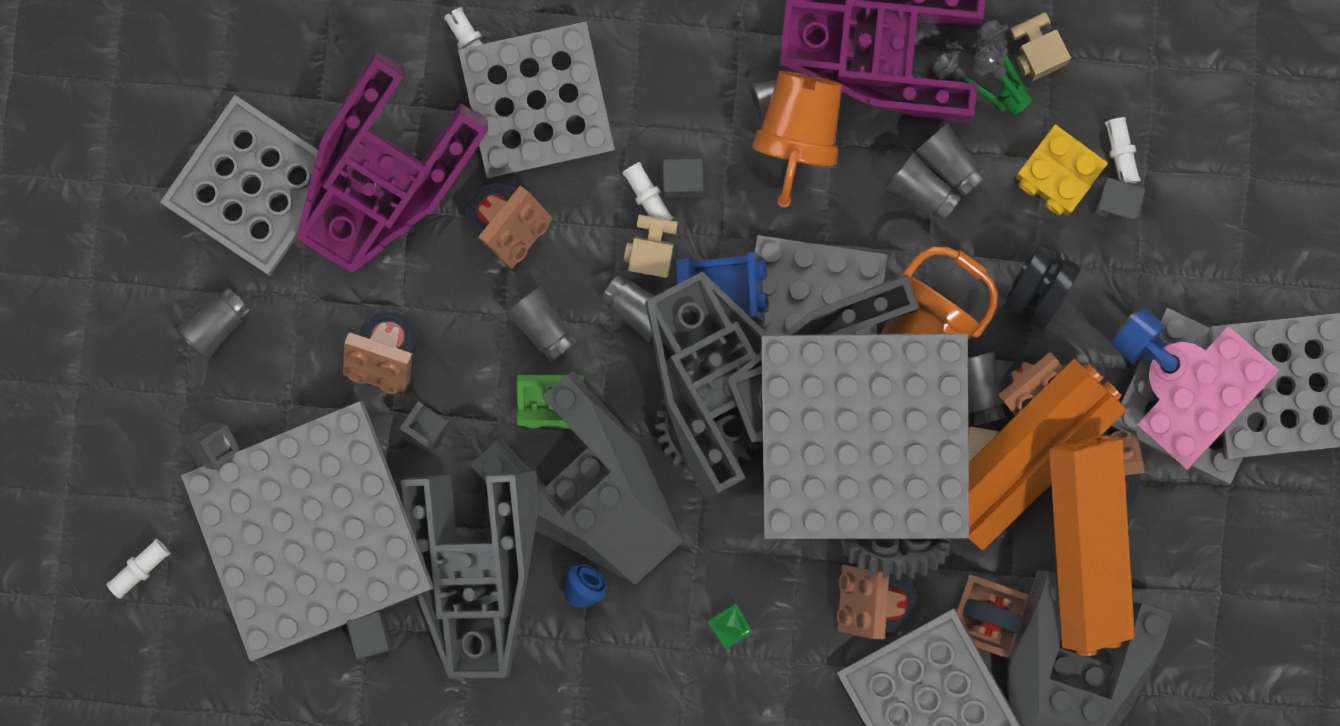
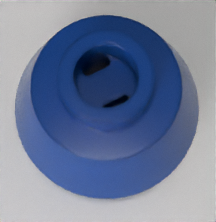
(584, 586)

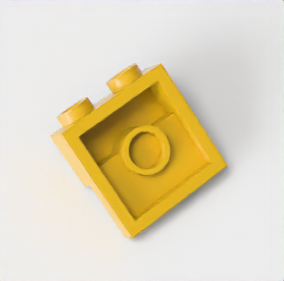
(1060, 171)

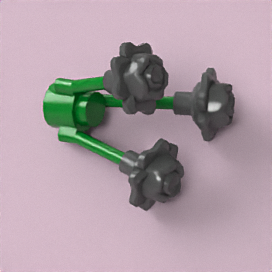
(988, 60)

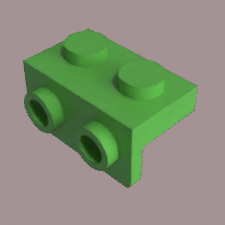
(532, 408)

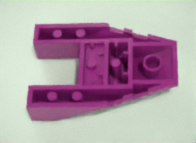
(872, 51)
(367, 187)

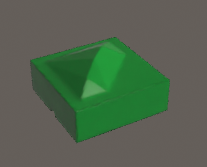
(730, 626)

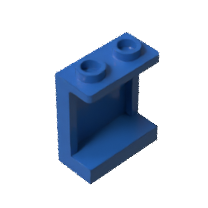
(737, 277)

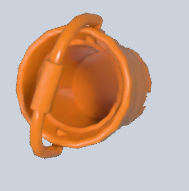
(800, 124)
(935, 311)

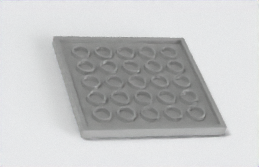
(865, 436)
(307, 531)

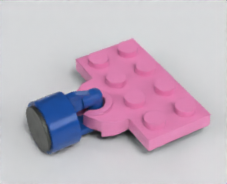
(1195, 387)

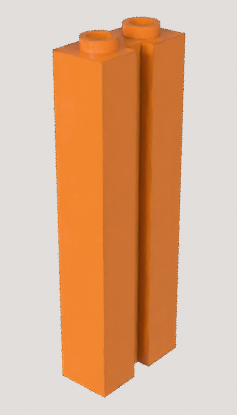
(1017, 460)
(1092, 544)

